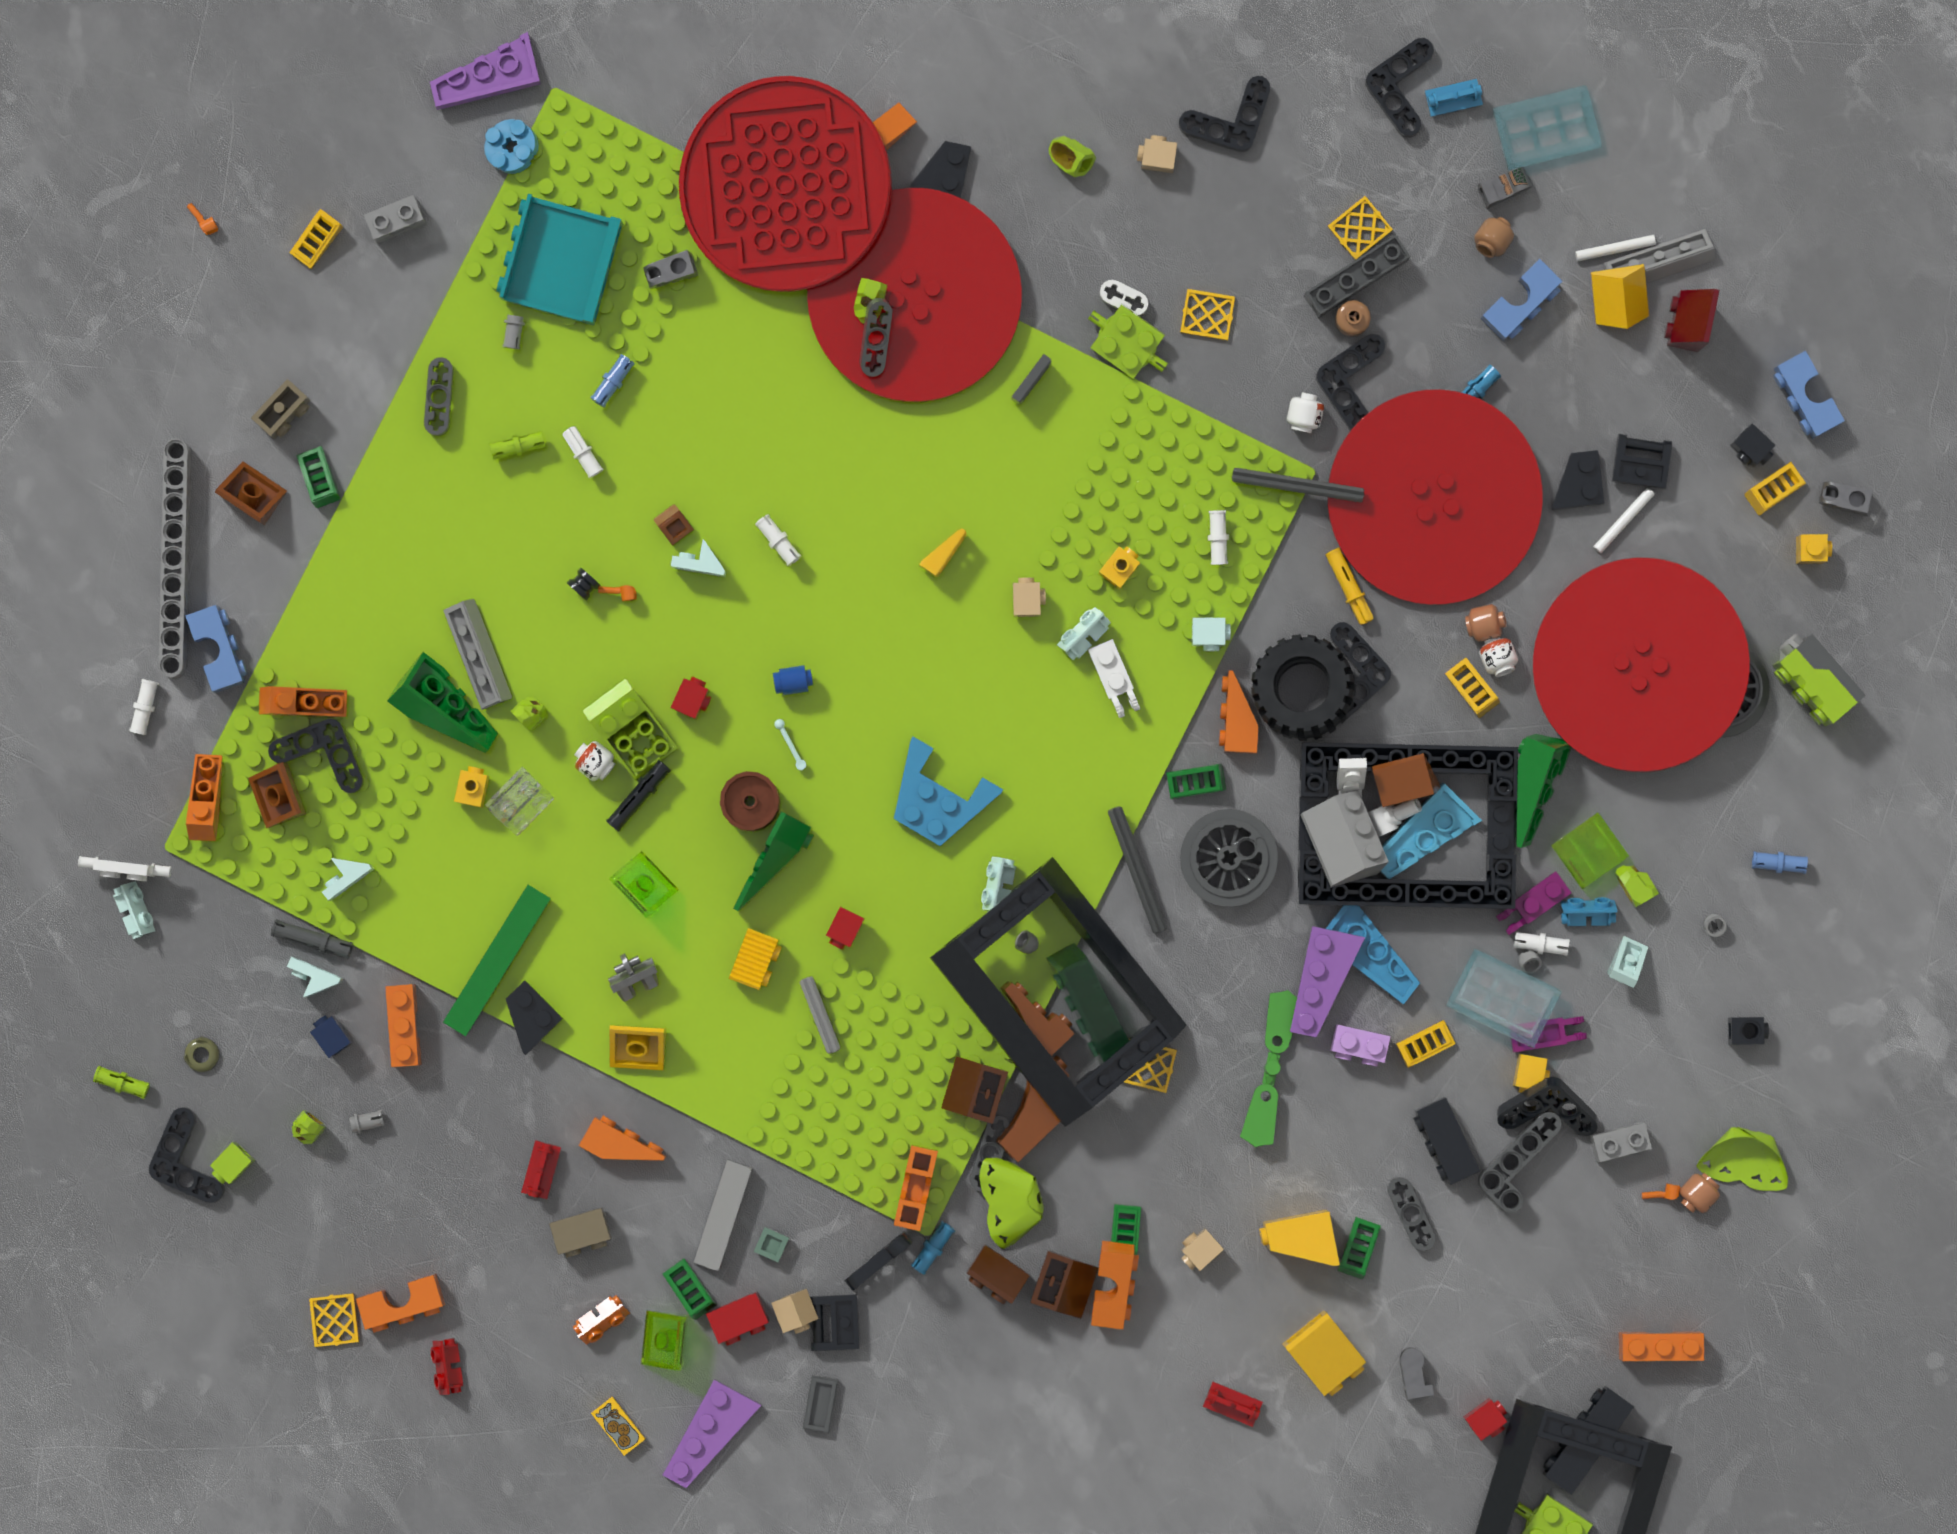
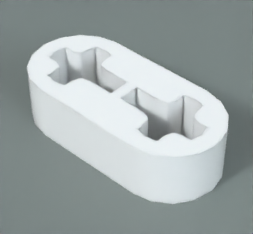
(1126, 292)

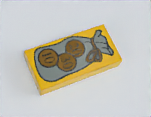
(618, 1425)

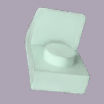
(706, 564)
(351, 872)
(1627, 962)
(320, 979)

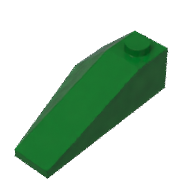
(434, 701)
(1538, 766)
(781, 847)

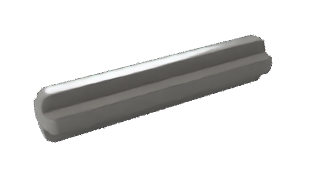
(820, 1015)

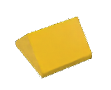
(1620, 296)
(637, 1047)

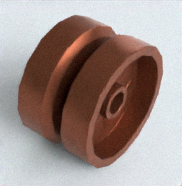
(750, 817)

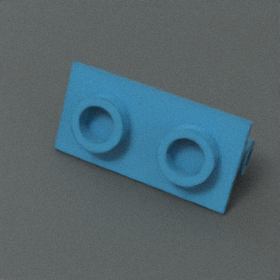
(1454, 97)
(1576, 910)

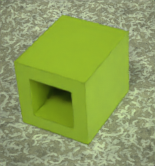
(231, 1163)

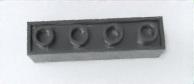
(1357, 276)

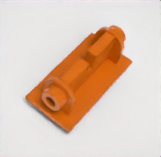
(611, 1314)

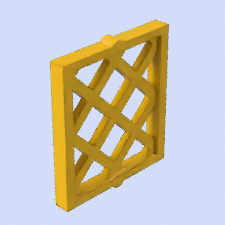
(1376, 214)
(1204, 333)
(1168, 1070)
(331, 1298)

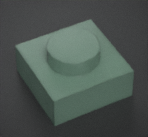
(771, 1244)

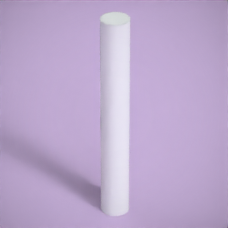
(1614, 248)
(1624, 520)

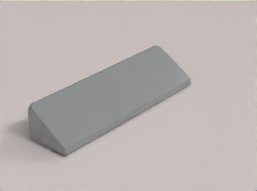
(1670, 256)
(477, 653)
(723, 1215)

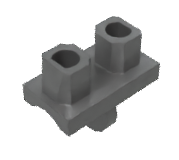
(631, 972)

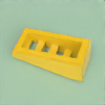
(308, 233)
(1762, 500)
(939, 558)
(1486, 706)
(1409, 1061)

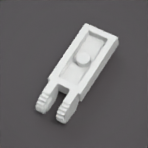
(1113, 675)
(1351, 775)

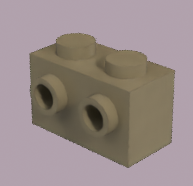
(281, 409)
(581, 1231)

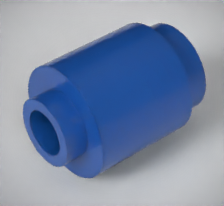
(792, 680)

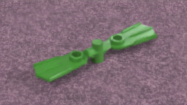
(1261, 1115)

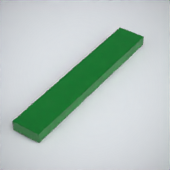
(497, 960)

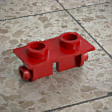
(541, 1170)
(446, 1377)
(1232, 1404)

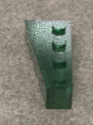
(1088, 1001)

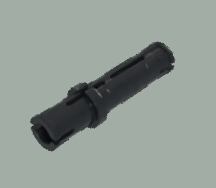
(638, 795)

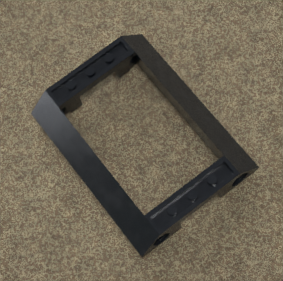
(1500, 882)
(1009, 1030)
(1534, 1420)

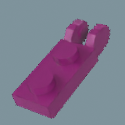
(1536, 901)
(1553, 1034)

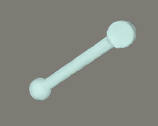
(800, 764)

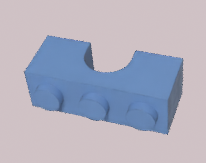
(1506, 318)
(1815, 417)
(226, 669)

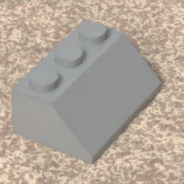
(1345, 839)

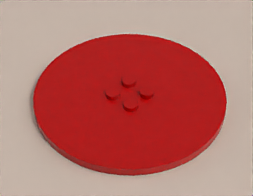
(785, 183)
(949, 296)
(1443, 500)
(1641, 664)

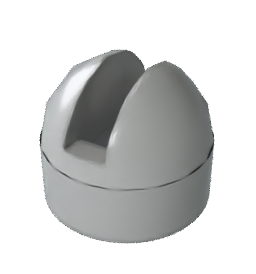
(1720, 923)
(1026, 942)
(1531, 967)

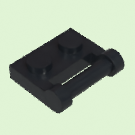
(1641, 470)
(843, 1323)

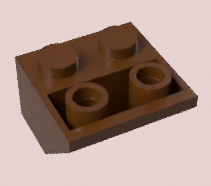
(974, 1090)
(997, 1274)
(1064, 1284)

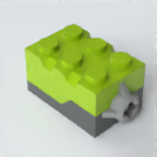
(1816, 679)

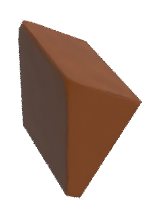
(673, 524)

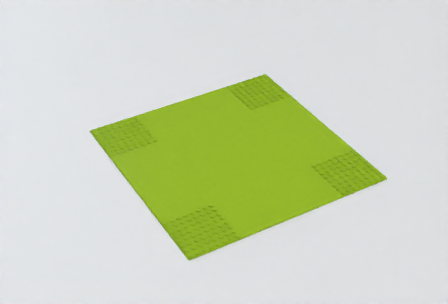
(730, 424)

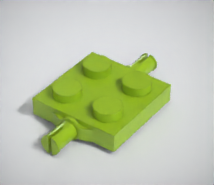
(1127, 341)
(1552, 1518)

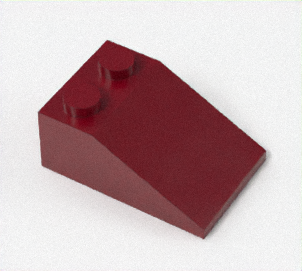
(1691, 319)

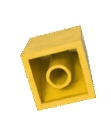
(1302, 1236)
(1325, 1354)

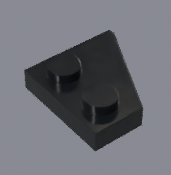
(945, 169)
(1580, 482)
(531, 1016)

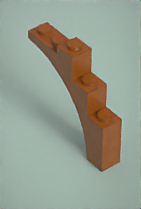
(1033, 1117)

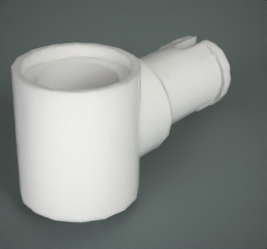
(1389, 817)

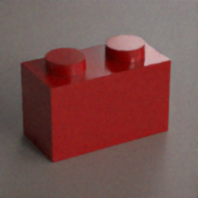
(738, 1318)

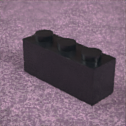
(1446, 1141)

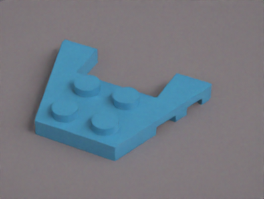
(932, 808)

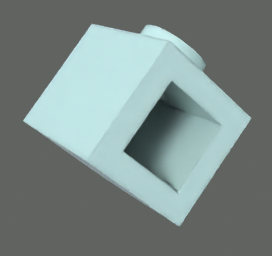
(1210, 633)

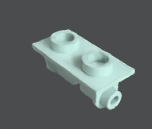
(1074, 640)
(998, 872)
(130, 898)

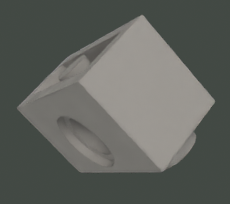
(395, 219)
(1620, 1142)

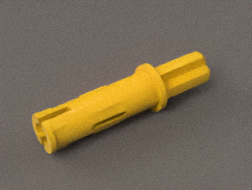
(1349, 586)

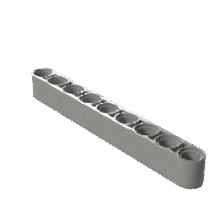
(168, 546)

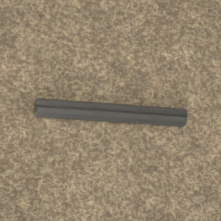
(1298, 485)
(1137, 869)

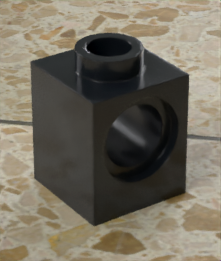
(1735, 1027)

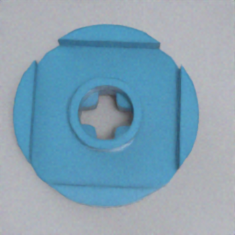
(522, 154)

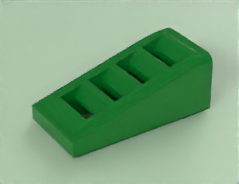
(324, 498)
(1219, 779)
(1136, 1222)
(1353, 1270)
(704, 1307)

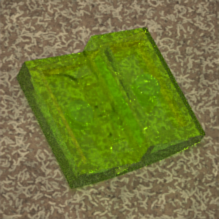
(1590, 850)

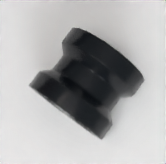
(583, 584)

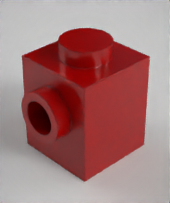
(691, 698)
(844, 928)
(1487, 1419)

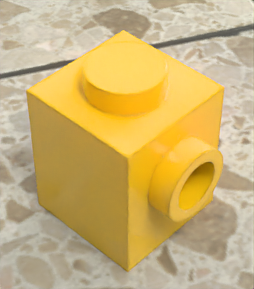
(1813, 549)
(1120, 566)
(472, 787)
(1529, 1071)

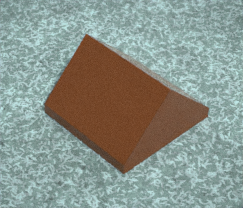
(251, 492)
(1405, 780)
(276, 795)

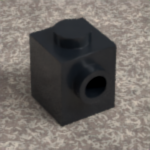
(1753, 446)

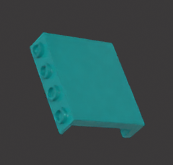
(559, 259)

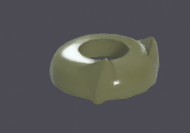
(213, 1054)

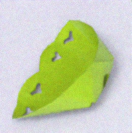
(1746, 1155)
(1012, 1200)

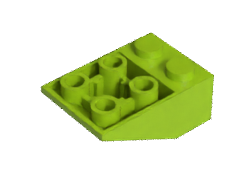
(630, 729)

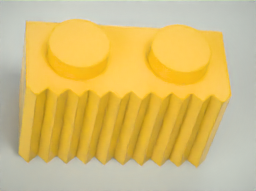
(754, 959)

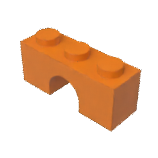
(402, 1025)
(915, 1187)
(1111, 1306)
(378, 1311)
(1661, 1346)

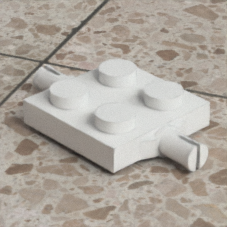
(114, 869)

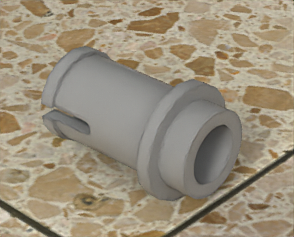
(513, 331)
(366, 1121)

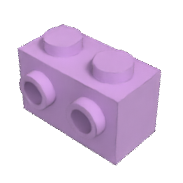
(1359, 1043)

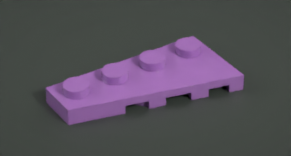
(497, 73)
(1324, 971)
(712, 1427)

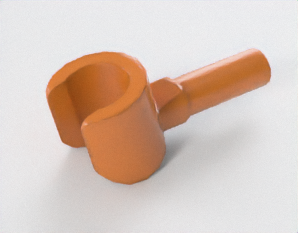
(208, 226)
(627, 592)
(1671, 1192)

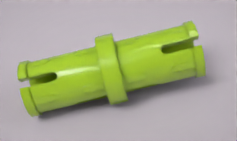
(517, 445)
(121, 1082)

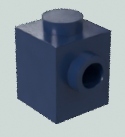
(330, 1035)

